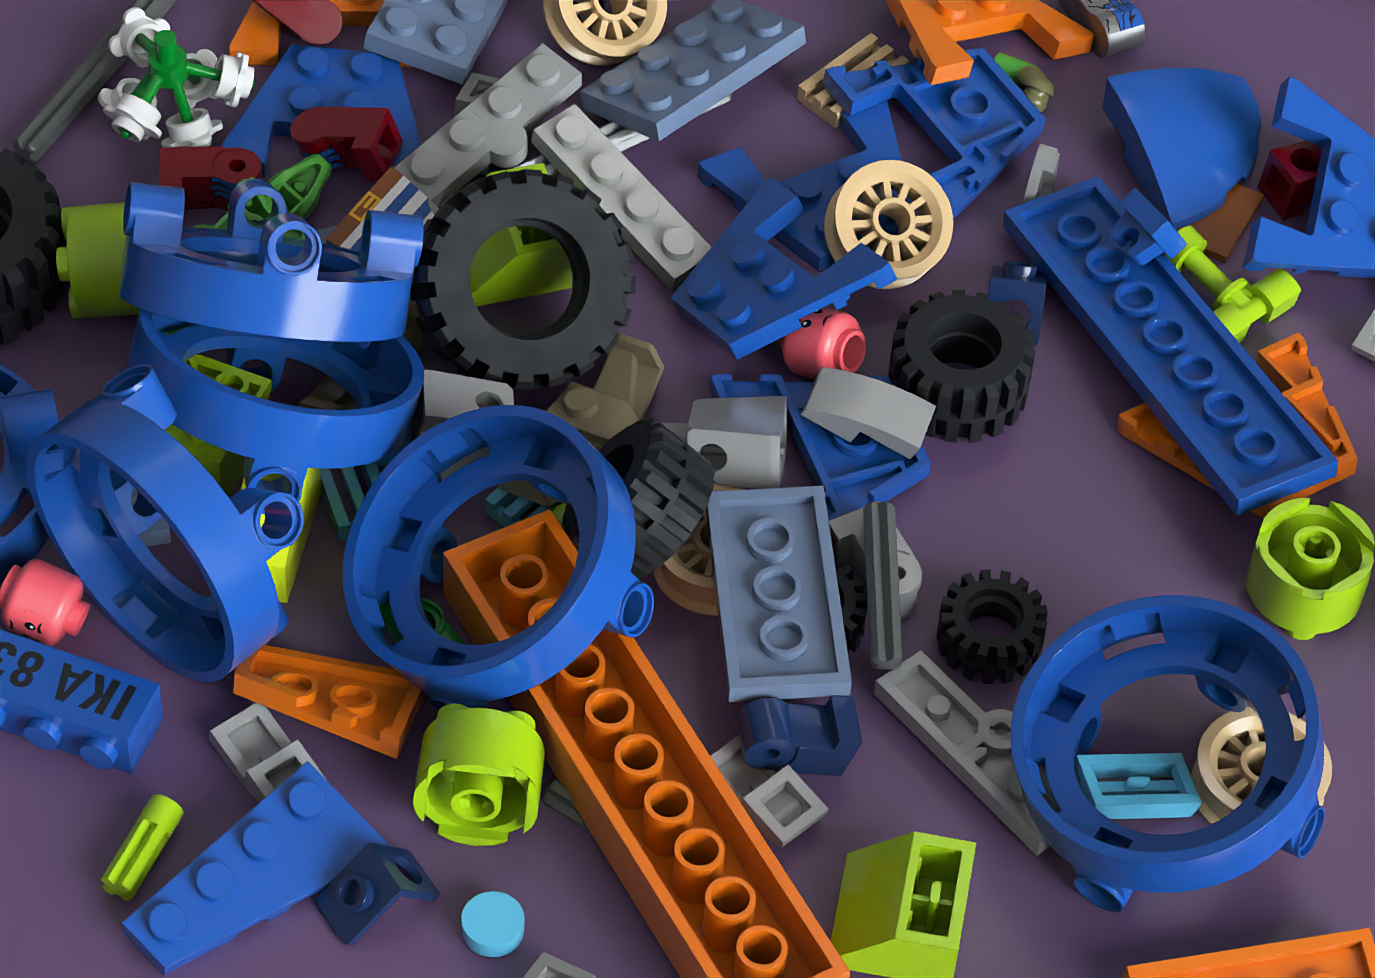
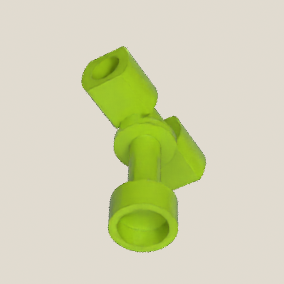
(1237, 301)

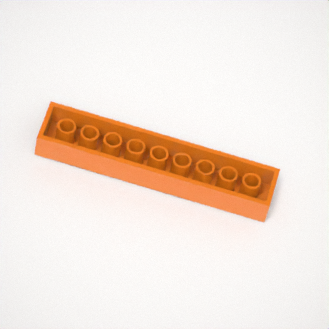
(641, 776)

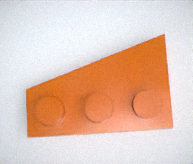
(334, 694)

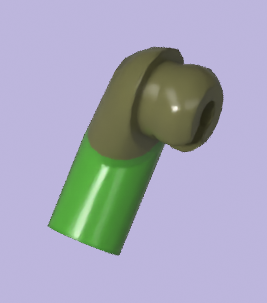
(1027, 77)

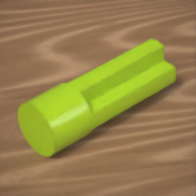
(142, 847)

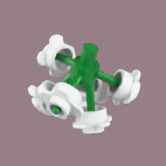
(188, 75)

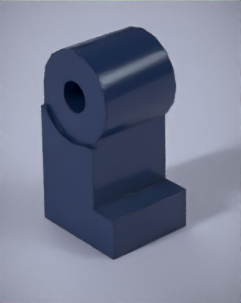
(800, 735)

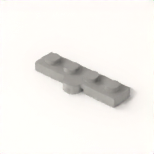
(492, 126)
(647, 218)
(964, 739)

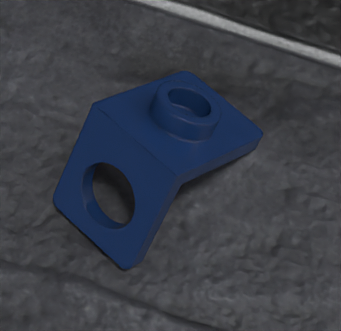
(1020, 282)
(370, 888)

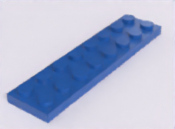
(1171, 350)

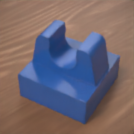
(1152, 228)

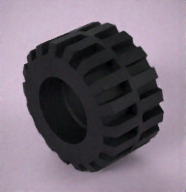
(971, 333)
(666, 488)

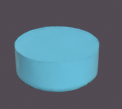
(492, 924)

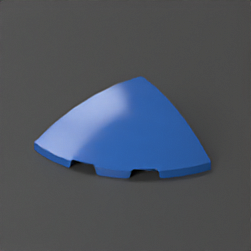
(1185, 136)

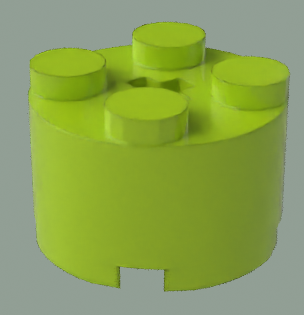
(93, 260)
(1310, 567)
(479, 774)

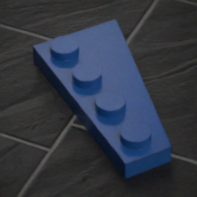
(253, 871)

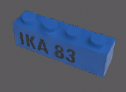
(76, 704)

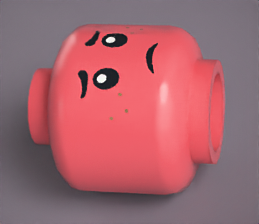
(825, 340)
(42, 602)

